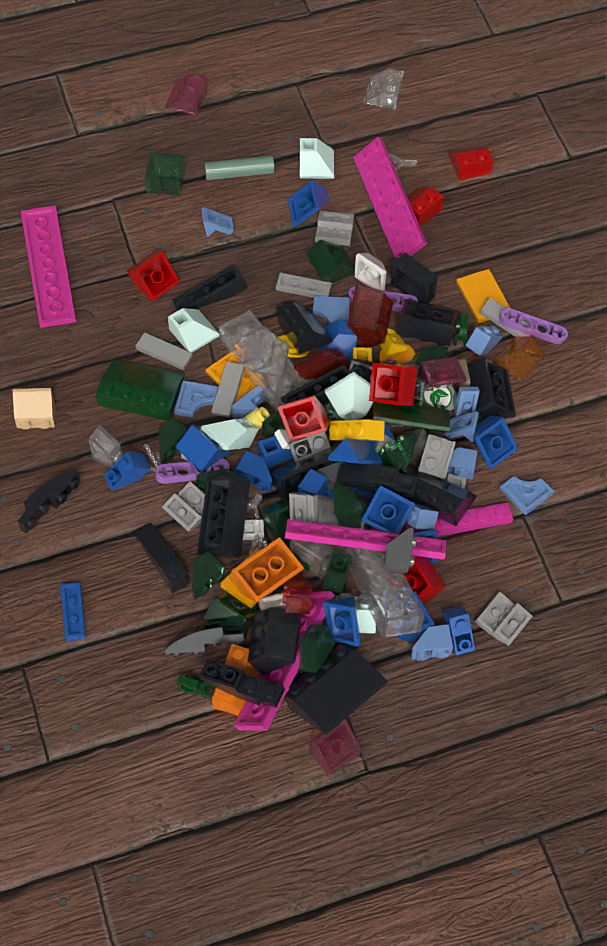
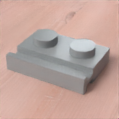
(436, 456)
(303, 507)

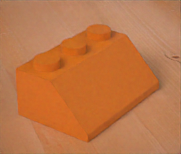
(266, 571)
(223, 701)

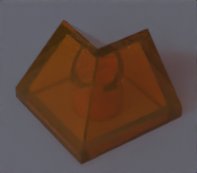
(520, 357)

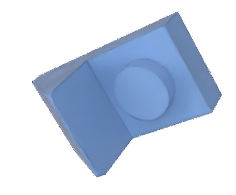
(216, 221)
(465, 400)
(248, 403)
(463, 425)

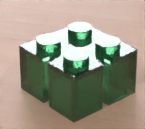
(165, 173)

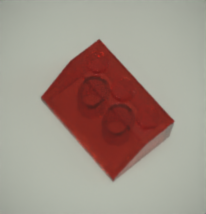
(370, 315)

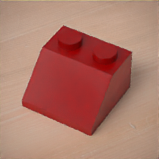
(471, 162)
(425, 203)
(153, 275)
(393, 384)
(304, 417)
(424, 579)

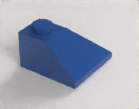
(307, 202)
(342, 338)
(494, 440)

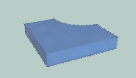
(331, 308)
(193, 397)
(526, 494)

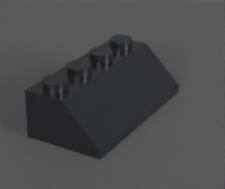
(288, 478)
(439, 495)
(224, 516)

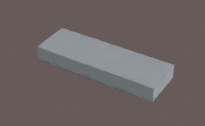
(303, 285)
(492, 311)
(164, 351)
(228, 389)

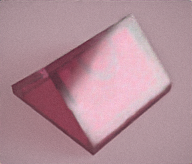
(442, 373)
(335, 748)

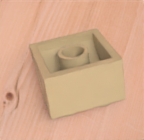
(34, 408)

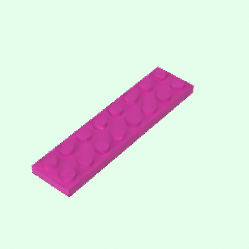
(389, 199)
(48, 267)
(260, 717)

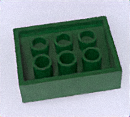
(139, 389)
(415, 416)

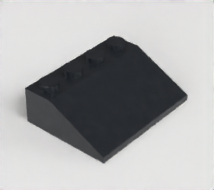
(335, 690)

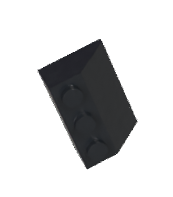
(427, 322)
(302, 327)
(494, 387)
(274, 639)

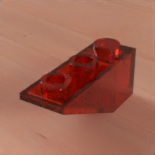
(321, 363)
(297, 595)

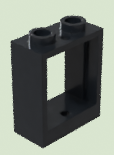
(414, 278)

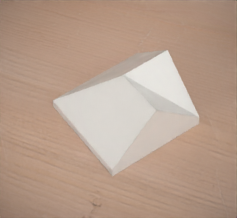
(370, 271)

